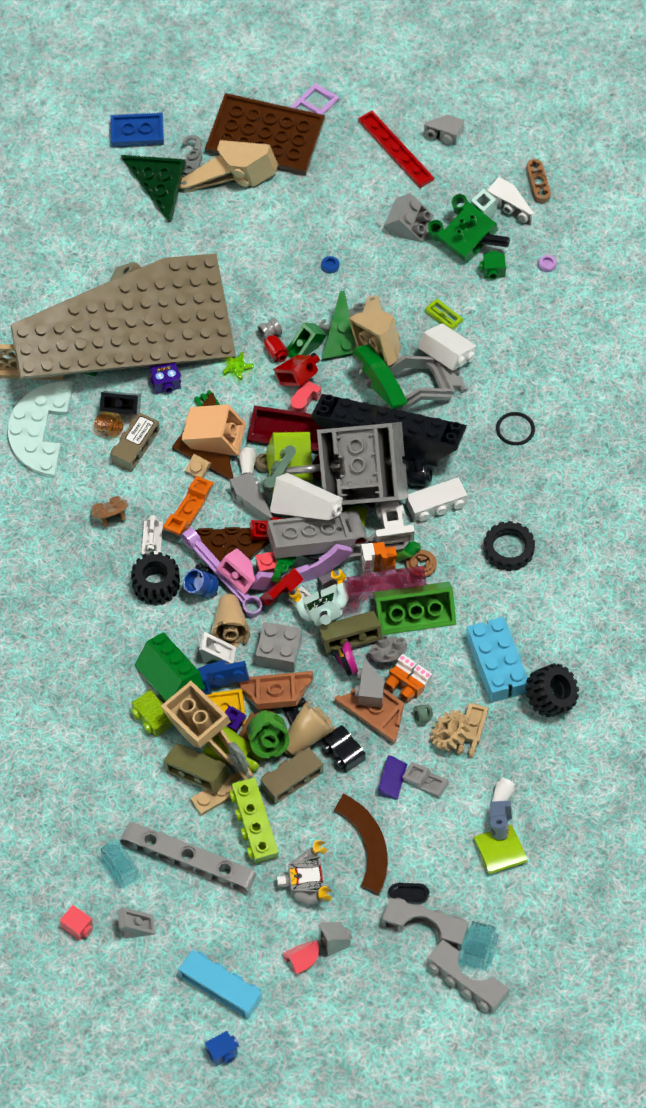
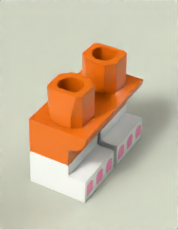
(377, 557)
(409, 677)

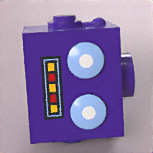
(165, 378)

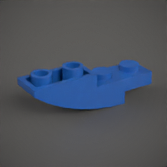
(222, 674)

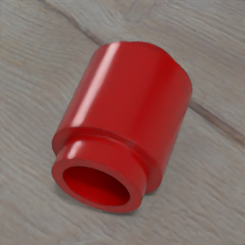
(276, 348)

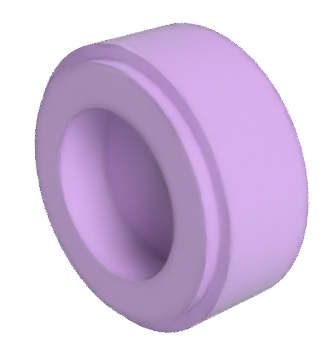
(547, 263)

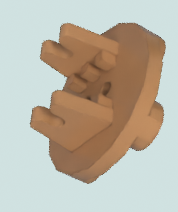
(114, 506)

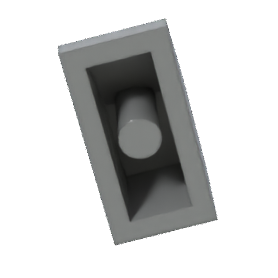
(334, 937)

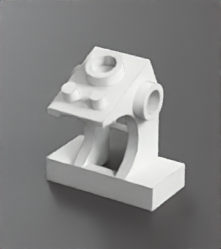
(393, 529)

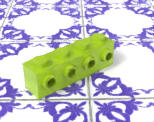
(254, 820)

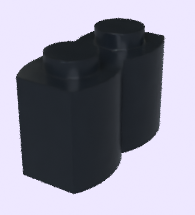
(343, 749)

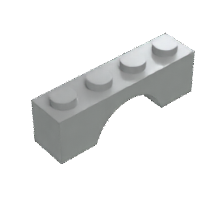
(402, 914)
(487, 993)

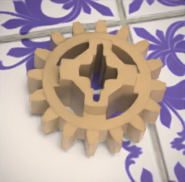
(450, 730)

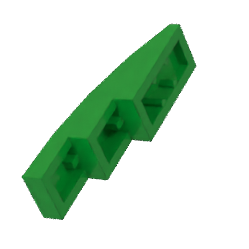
(382, 378)

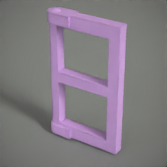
(301, 101)

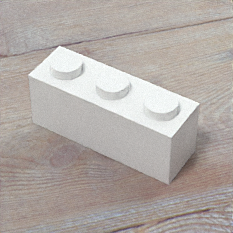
(436, 500)

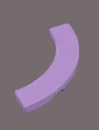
(326, 563)

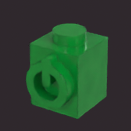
(493, 265)

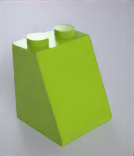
(302, 457)

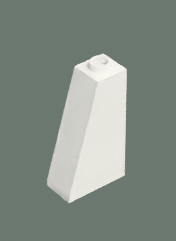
(303, 499)

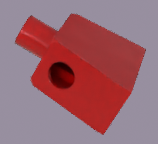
(297, 370)

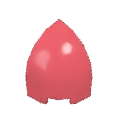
(302, 956)

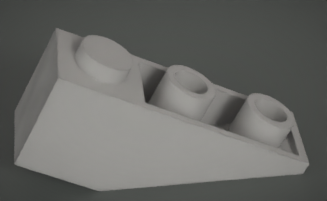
(247, 494)

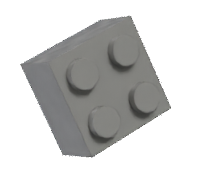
(278, 647)

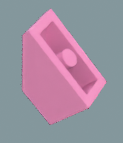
(237, 570)

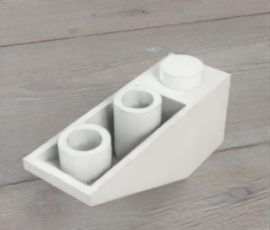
(510, 200)

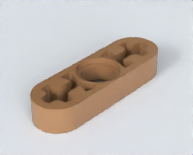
(539, 175)

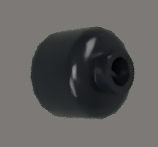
(419, 478)

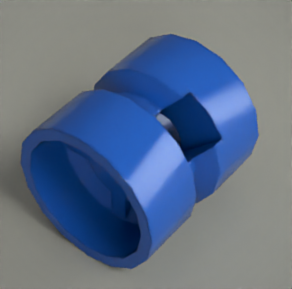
(200, 583)

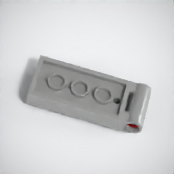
(315, 536)

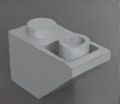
(445, 129)
(371, 686)

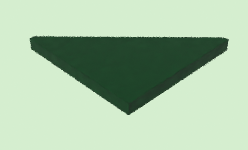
(159, 178)

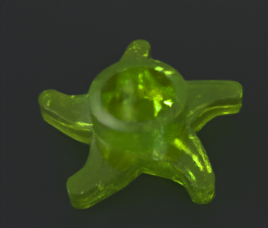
(236, 366)

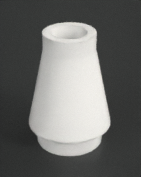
(247, 459)
(503, 790)

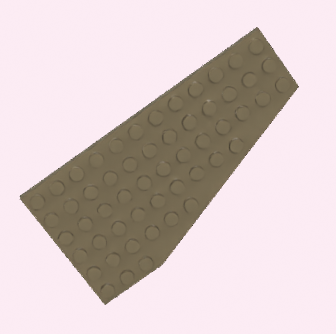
(136, 321)

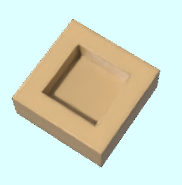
(198, 466)

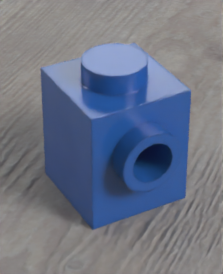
(222, 1048)

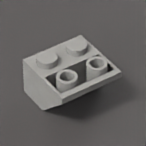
(409, 218)

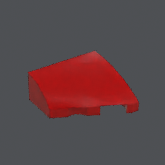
(284, 585)

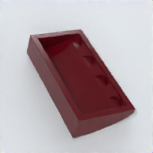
(270, 420)

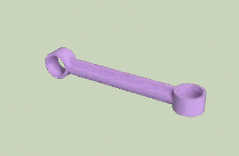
(193, 541)

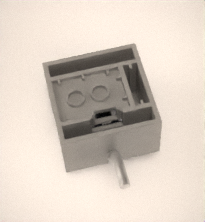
(361, 463)

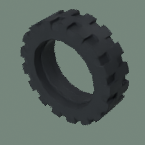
(509, 563)

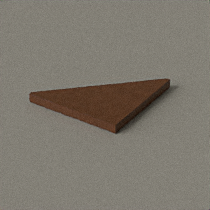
(219, 462)
(226, 540)

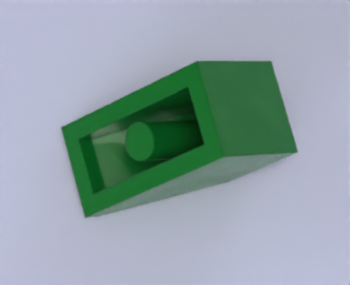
(306, 340)

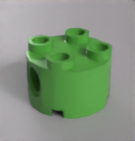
(267, 734)

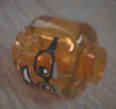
(108, 424)

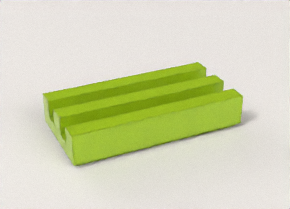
(452, 324)

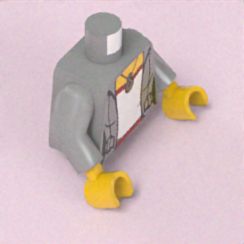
(306, 877)

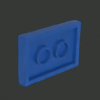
(137, 129)

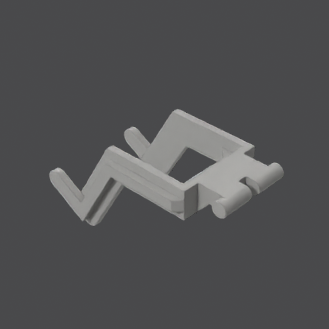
(447, 380)

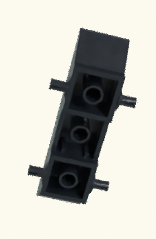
(424, 437)

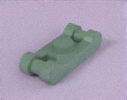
(278, 467)

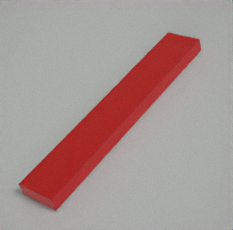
(396, 149)

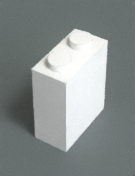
(447, 346)

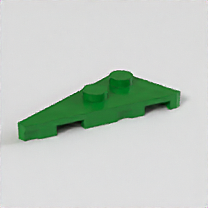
(340, 337)

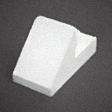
(216, 649)

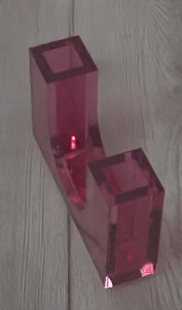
(385, 580)

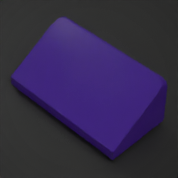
(392, 778)

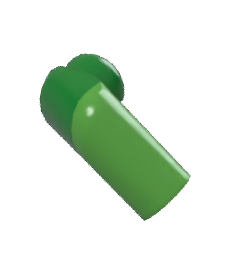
(409, 551)

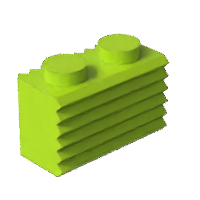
(149, 711)

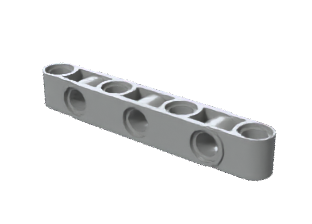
(202, 863)

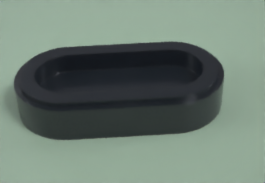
(410, 892)

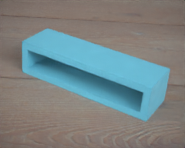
(220, 984)

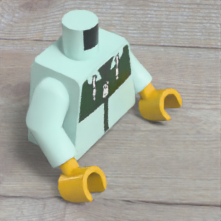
(324, 604)

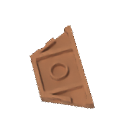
(276, 689)
(382, 719)

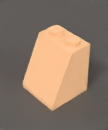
(214, 429)

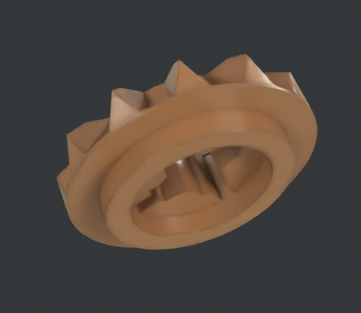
(423, 556)

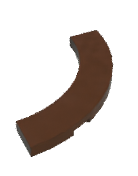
(372, 838)

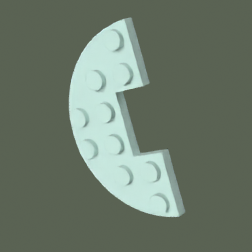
(29, 424)

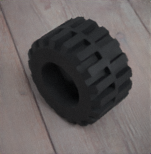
(155, 565)
(563, 686)

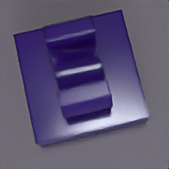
(236, 717)

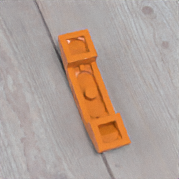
(190, 506)

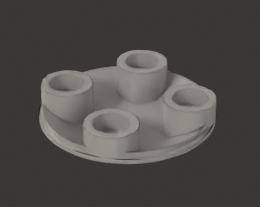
(388, 649)

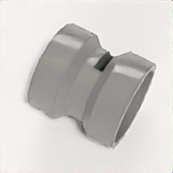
(270, 328)

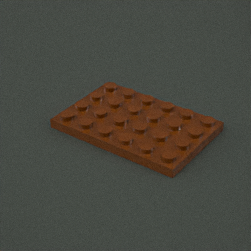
(287, 130)

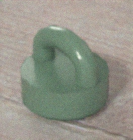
(420, 714)

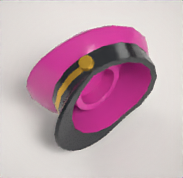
(346, 659)

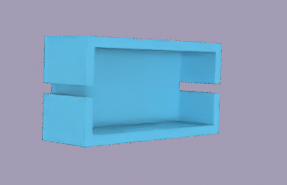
(497, 659)

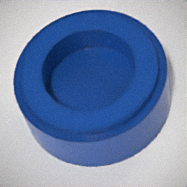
(330, 264)

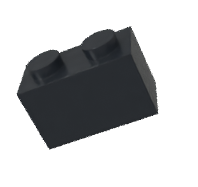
(120, 402)

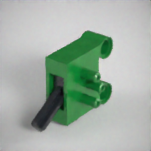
(467, 231)

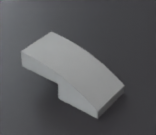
(424, 780)

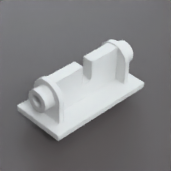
(152, 536)

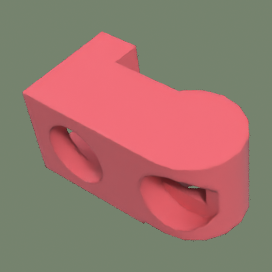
(304, 396)

